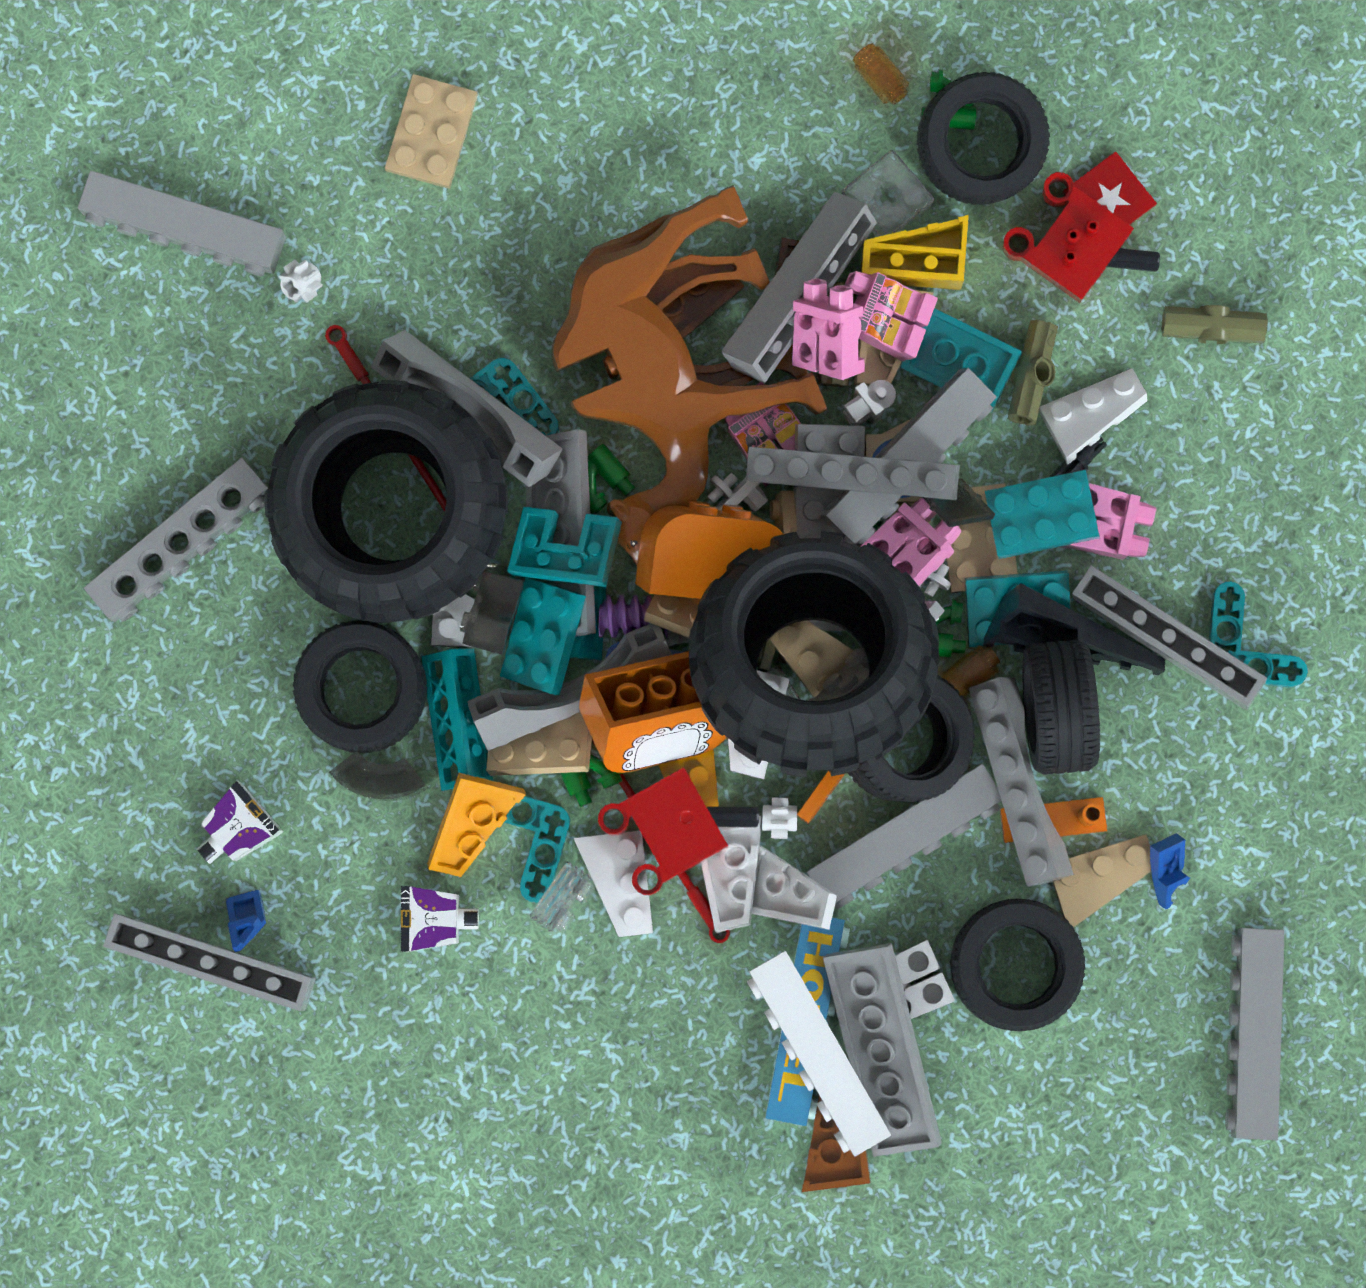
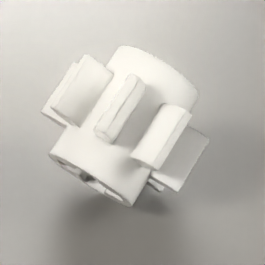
(300, 281)
(779, 818)

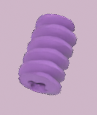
(623, 615)

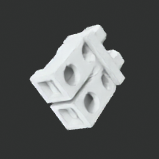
(928, 993)

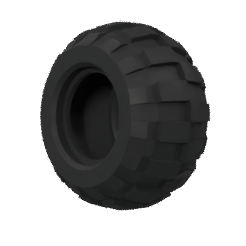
(324, 454)
(826, 583)

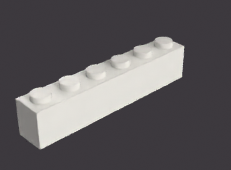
(819, 1053)

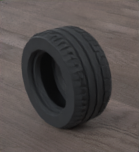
(1031, 134)
(322, 655)
(1061, 707)
(946, 761)
(1068, 963)

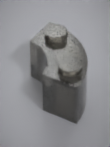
(493, 610)
(379, 781)

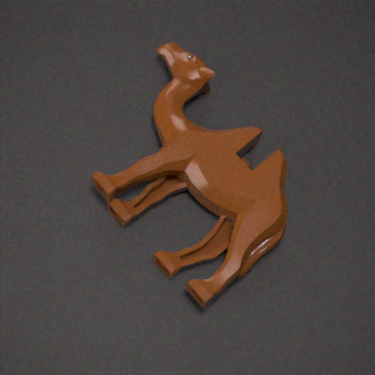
(658, 389)

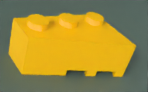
(921, 256)

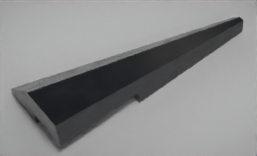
(1033, 618)

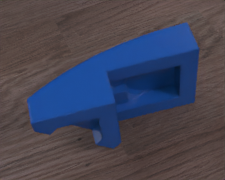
(1166, 867)
(245, 917)

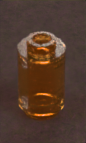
(881, 74)
(972, 669)

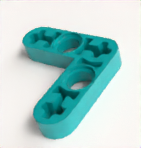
(486, 380)
(1247, 656)
(537, 823)

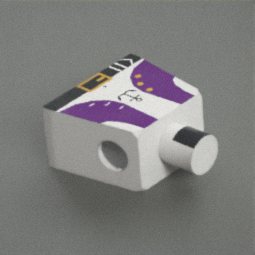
(237, 826)
(432, 919)

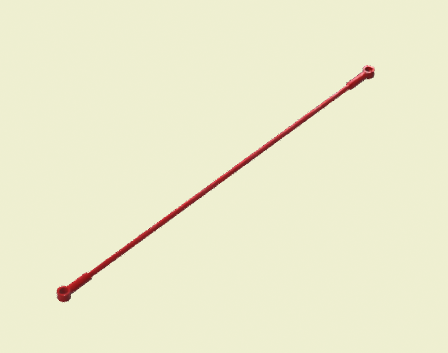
(361, 374)

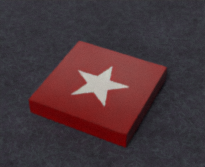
(1116, 189)

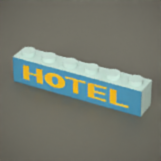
(788, 1095)

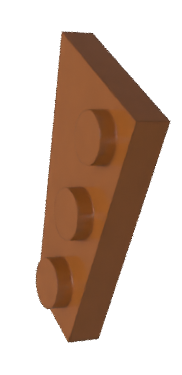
(828, 1164)

